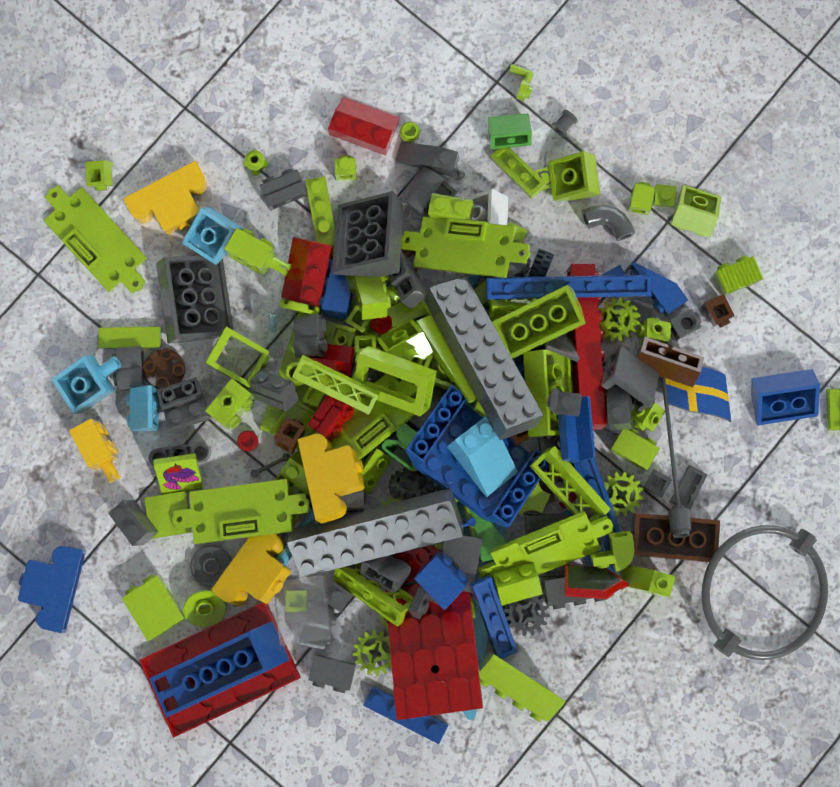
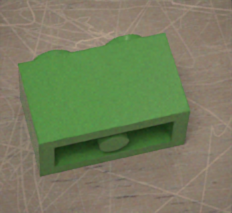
(509, 131)

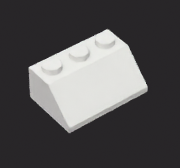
(490, 207)

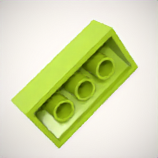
(540, 321)
(543, 373)
(519, 688)

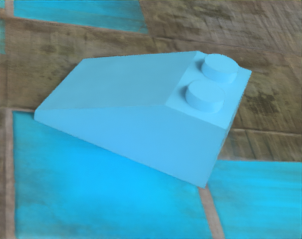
(483, 456)

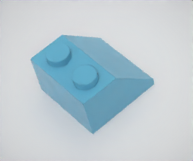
(210, 234)
(143, 409)

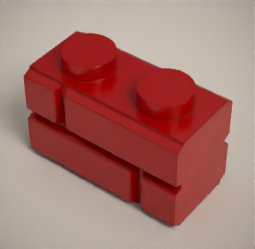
(331, 417)

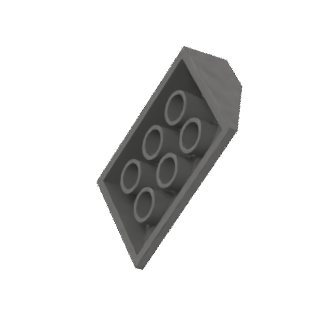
(369, 236)
(193, 298)

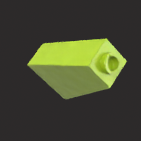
(648, 580)

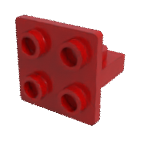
(338, 358)

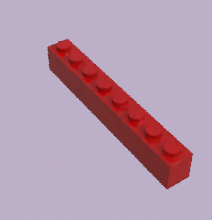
(587, 341)

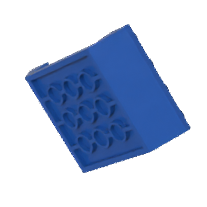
(434, 460)

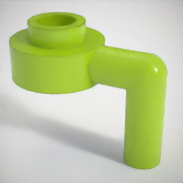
(525, 88)

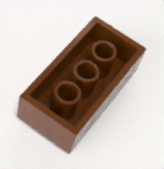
(654, 539)

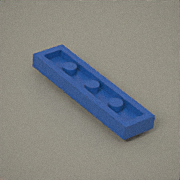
(493, 617)
(425, 726)

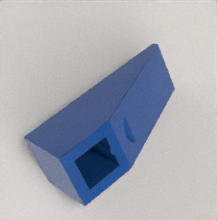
(664, 292)
(337, 299)

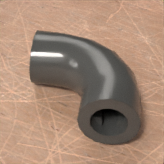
(610, 217)

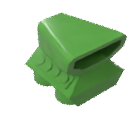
(396, 448)

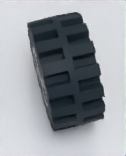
(541, 264)

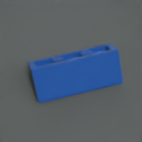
(577, 434)

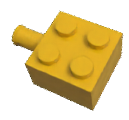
(96, 447)

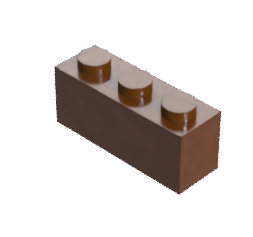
(671, 361)

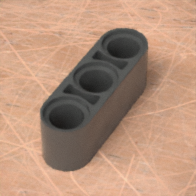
(187, 448)

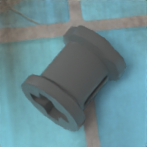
(564, 123)

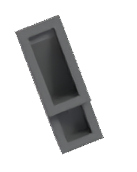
(407, 283)

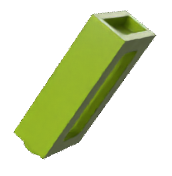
(401, 368)

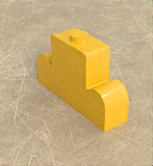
(169, 199)
(329, 475)
(254, 572)

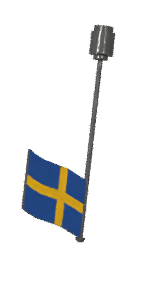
(706, 397)

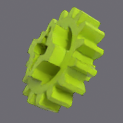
(610, 323)
(627, 488)
(366, 649)

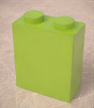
(153, 607)

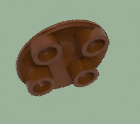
(164, 368)

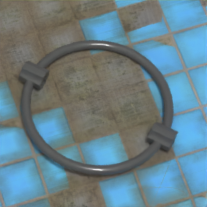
(802, 544)

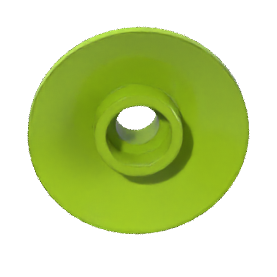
(204, 615)

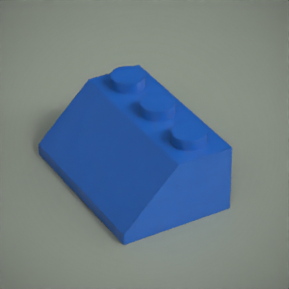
(785, 396)

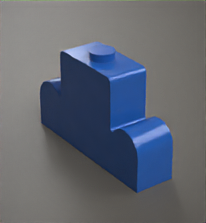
(53, 587)

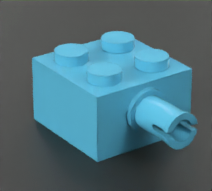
(86, 382)

